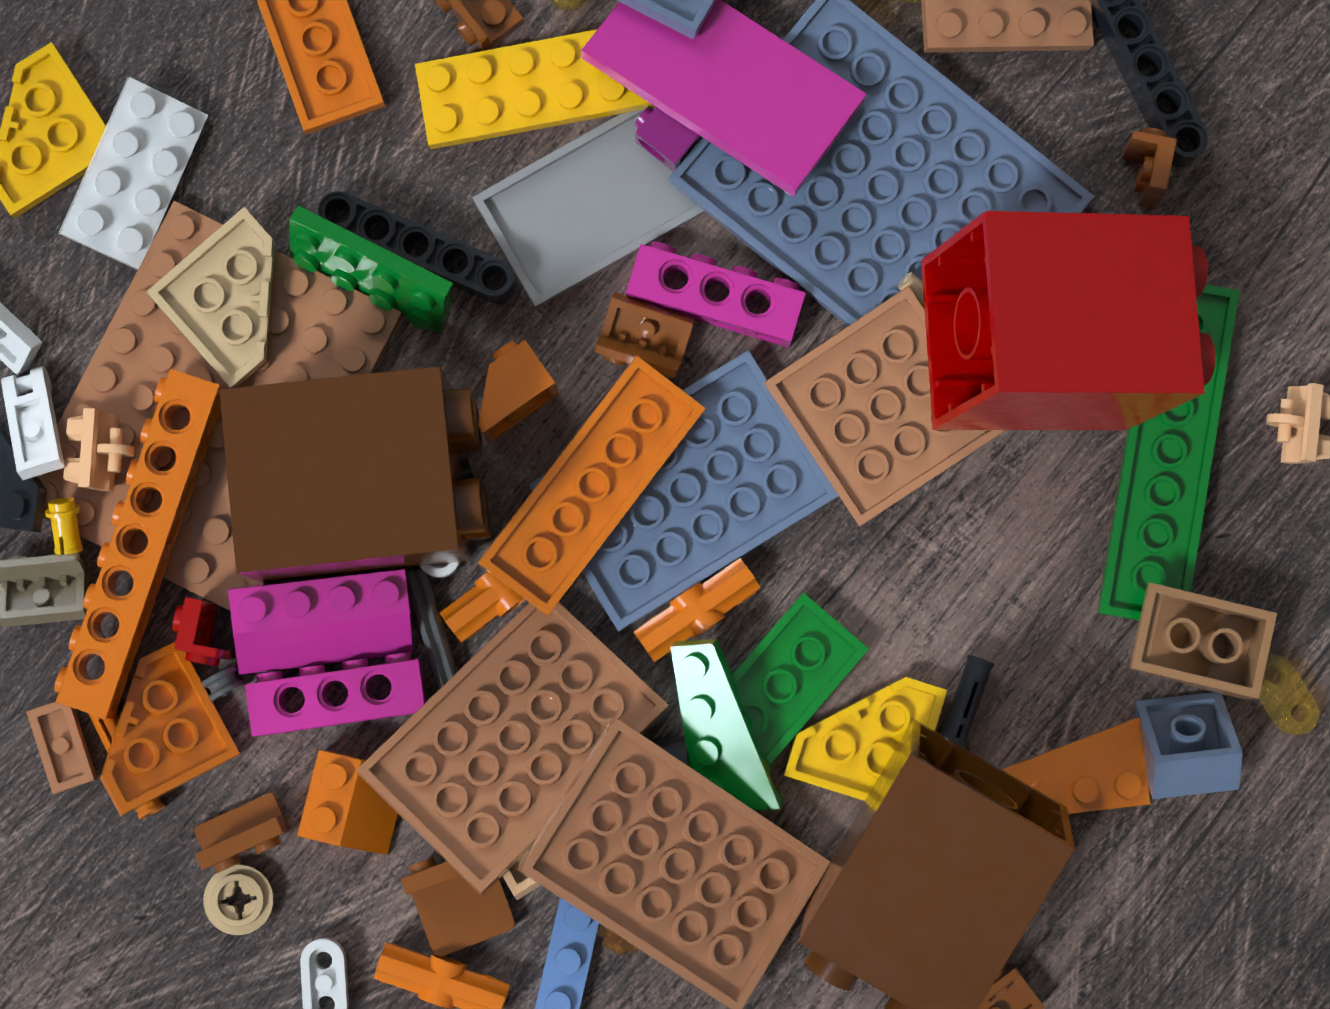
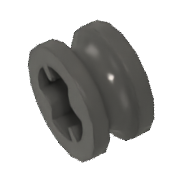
(223, 683)

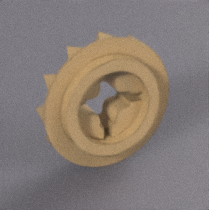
(226, 916)

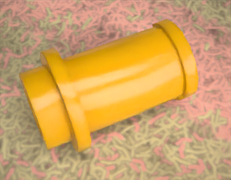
(64, 525)

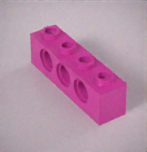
(773, 326)
(270, 716)

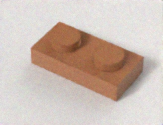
(61, 747)

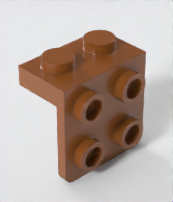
(453, 910)

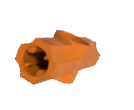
(480, 606)
(697, 609)
(440, 979)

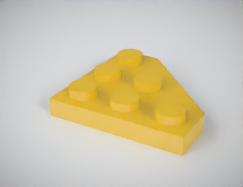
(45, 131)
(857, 742)

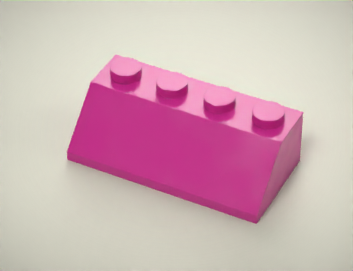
(320, 620)

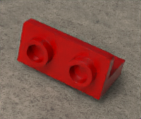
(195, 627)

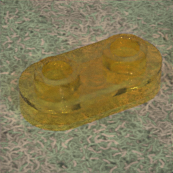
(1282, 697)

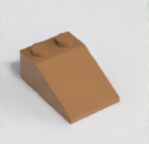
(1203, 641)

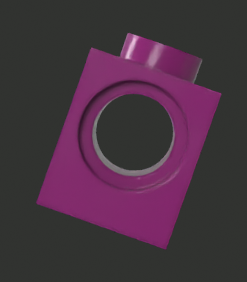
(664, 137)

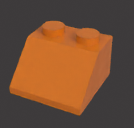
(513, 389)
(345, 808)

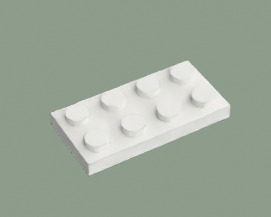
(133, 173)

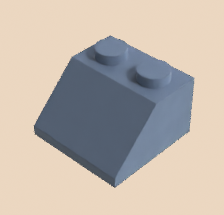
(1189, 745)

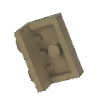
(42, 589)

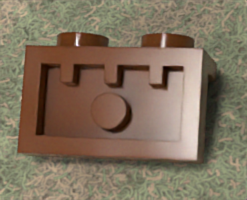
(483, 20)
(1156, 155)

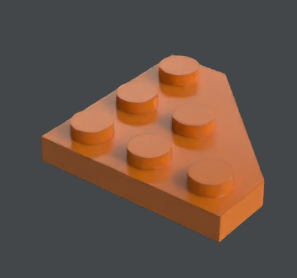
(163, 733)

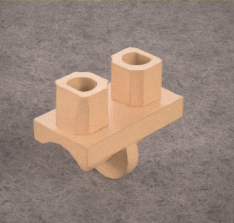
(1300, 424)
(100, 449)

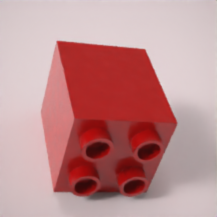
(1064, 321)

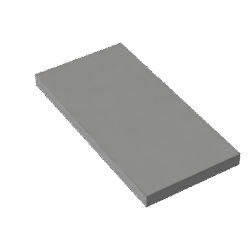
(583, 209)

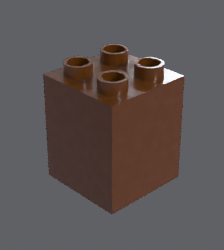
(351, 474)
(935, 877)

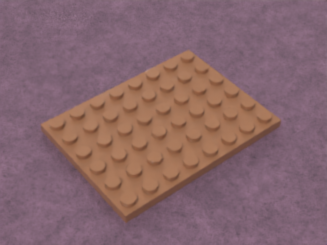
(311, 336)

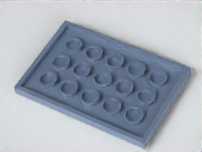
(713, 500)

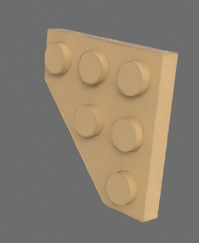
(224, 297)

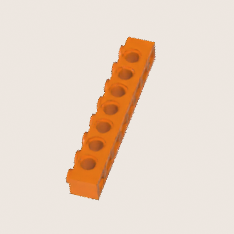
(148, 568)

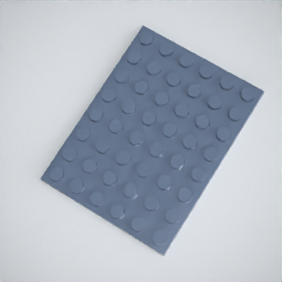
(892, 184)

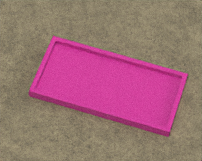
(731, 88)

